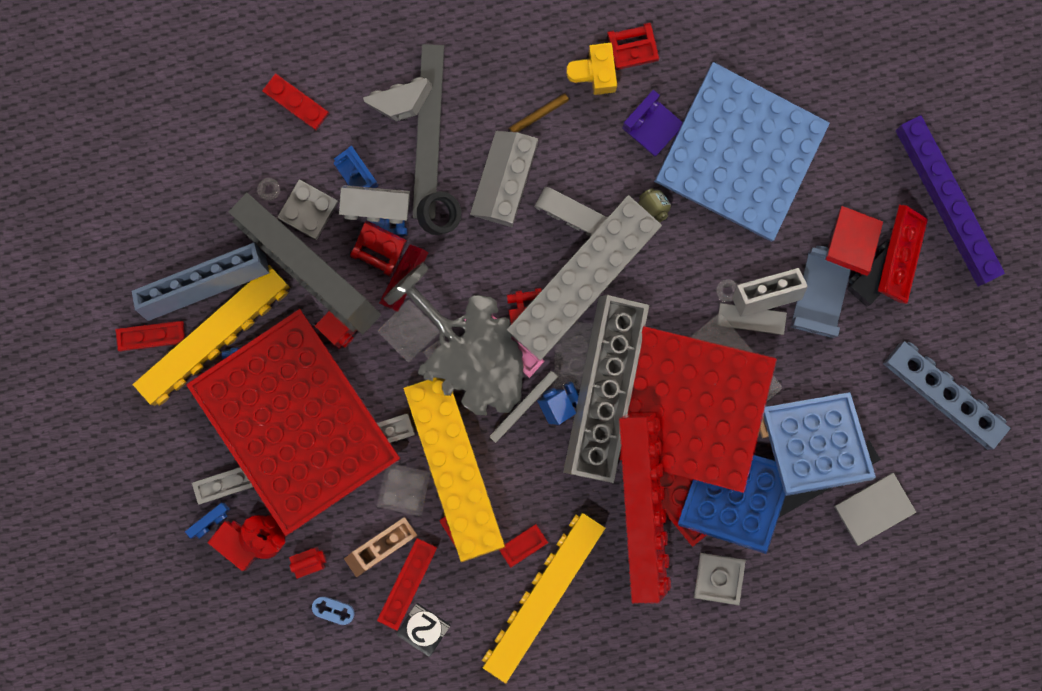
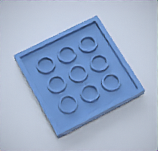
(818, 444)

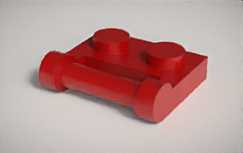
(636, 52)
(380, 242)

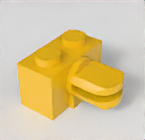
(597, 69)

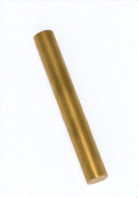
(539, 113)

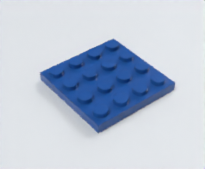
(738, 516)

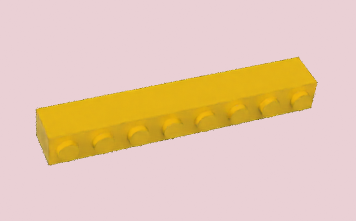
(210, 337)
(543, 598)

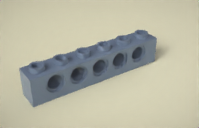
(996, 424)

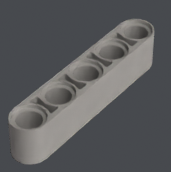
(569, 210)

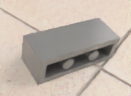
(374, 203)
(769, 292)

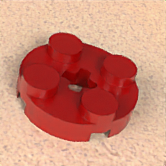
(269, 528)

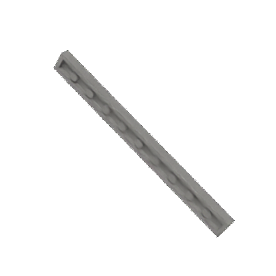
(236, 480)

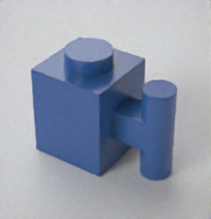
(557, 404)

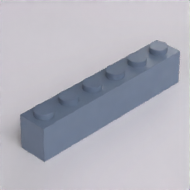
(200, 281)

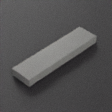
(523, 406)

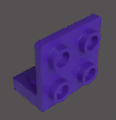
(652, 124)

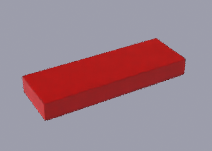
(150, 336)

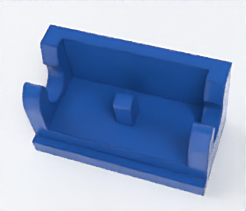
(354, 169)

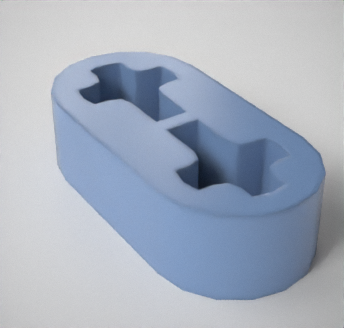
(330, 615)

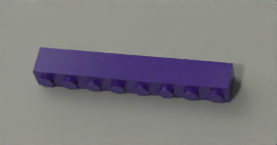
(949, 201)

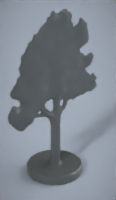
(480, 362)

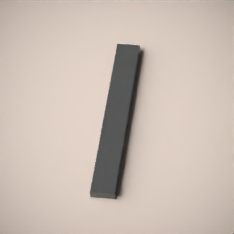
(429, 128)

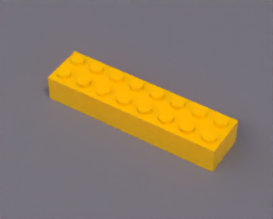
(454, 470)

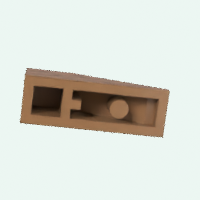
(380, 547)

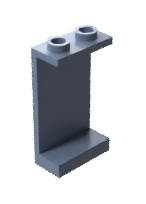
(824, 297)

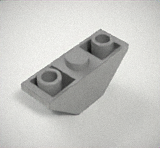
(400, 100)

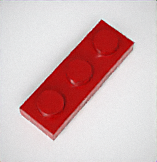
(295, 102)

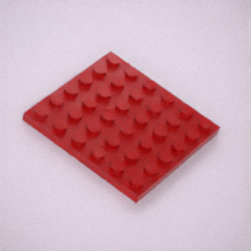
(706, 405)

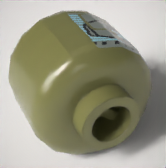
(655, 204)

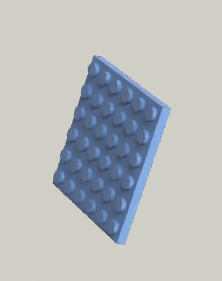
(742, 152)

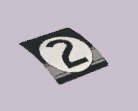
(423, 629)

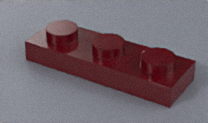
(411, 258)

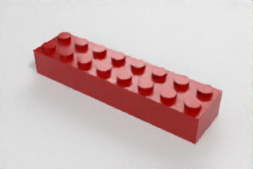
(644, 507)

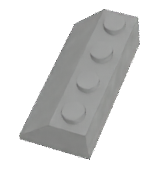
(504, 177)

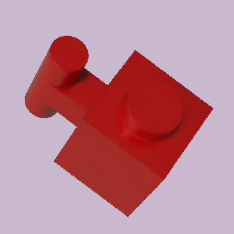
(307, 562)

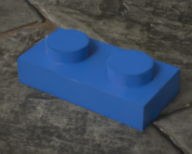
(216, 516)

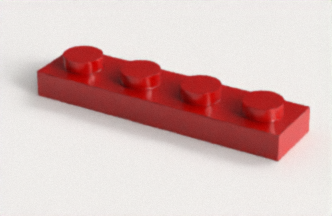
(407, 584)

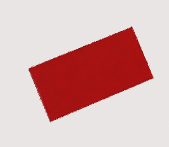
(523, 545)

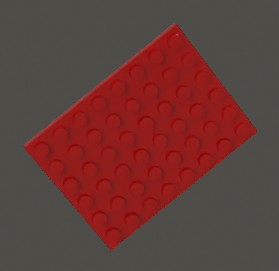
(293, 422)

